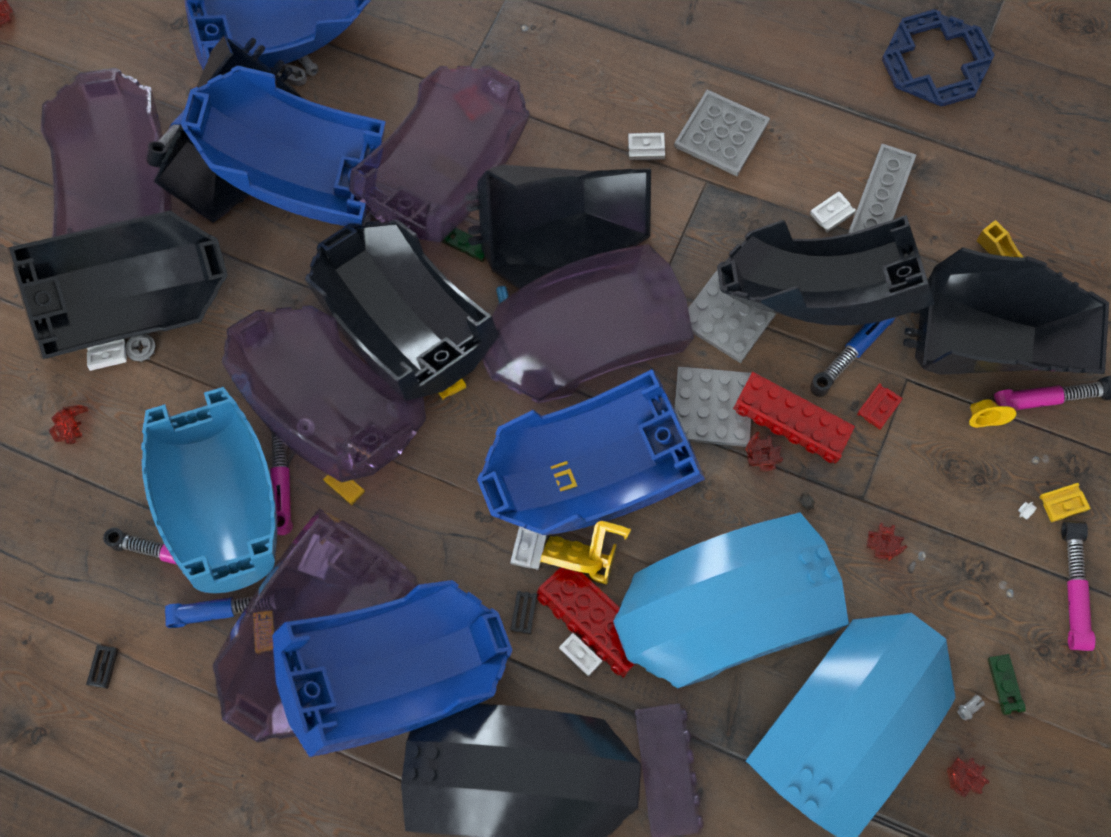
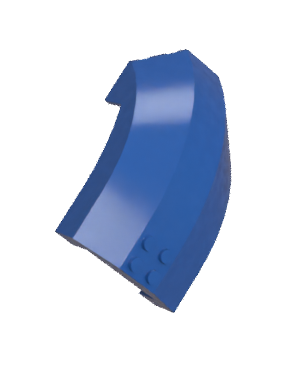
(283, 26)
(281, 144)
(619, 447)
(388, 666)

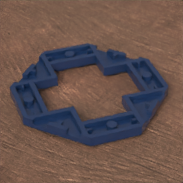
(924, 86)

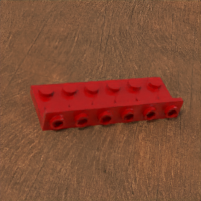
(793, 418)
(587, 614)

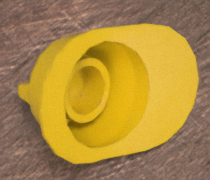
(990, 414)

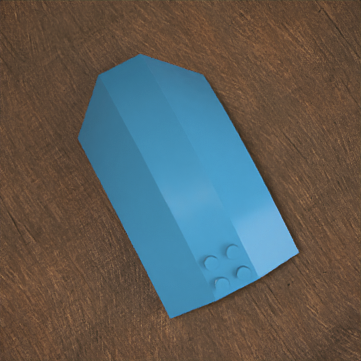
(732, 601)
(859, 721)

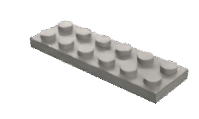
(883, 188)

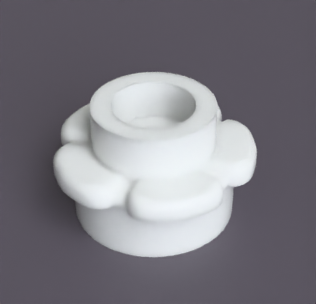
(1027, 510)

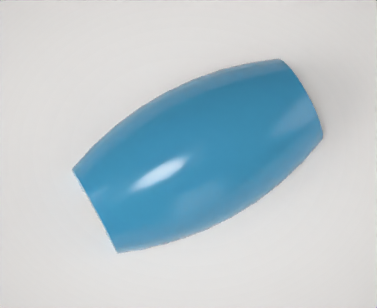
(210, 493)

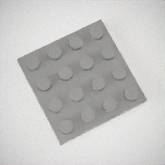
(722, 132)
(727, 322)
(706, 406)

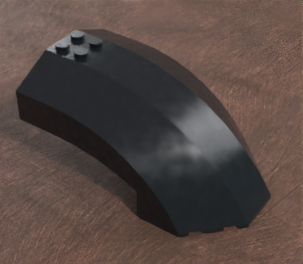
(829, 279)
(116, 281)
(399, 308)
(518, 775)

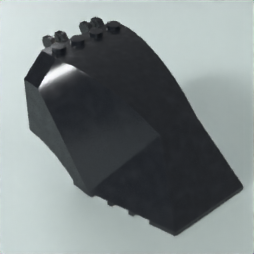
(183, 168)
(556, 216)
(1008, 317)

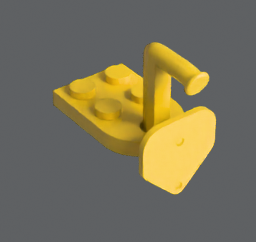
(581, 557)

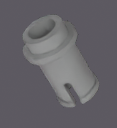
(311, 68)
(967, 710)

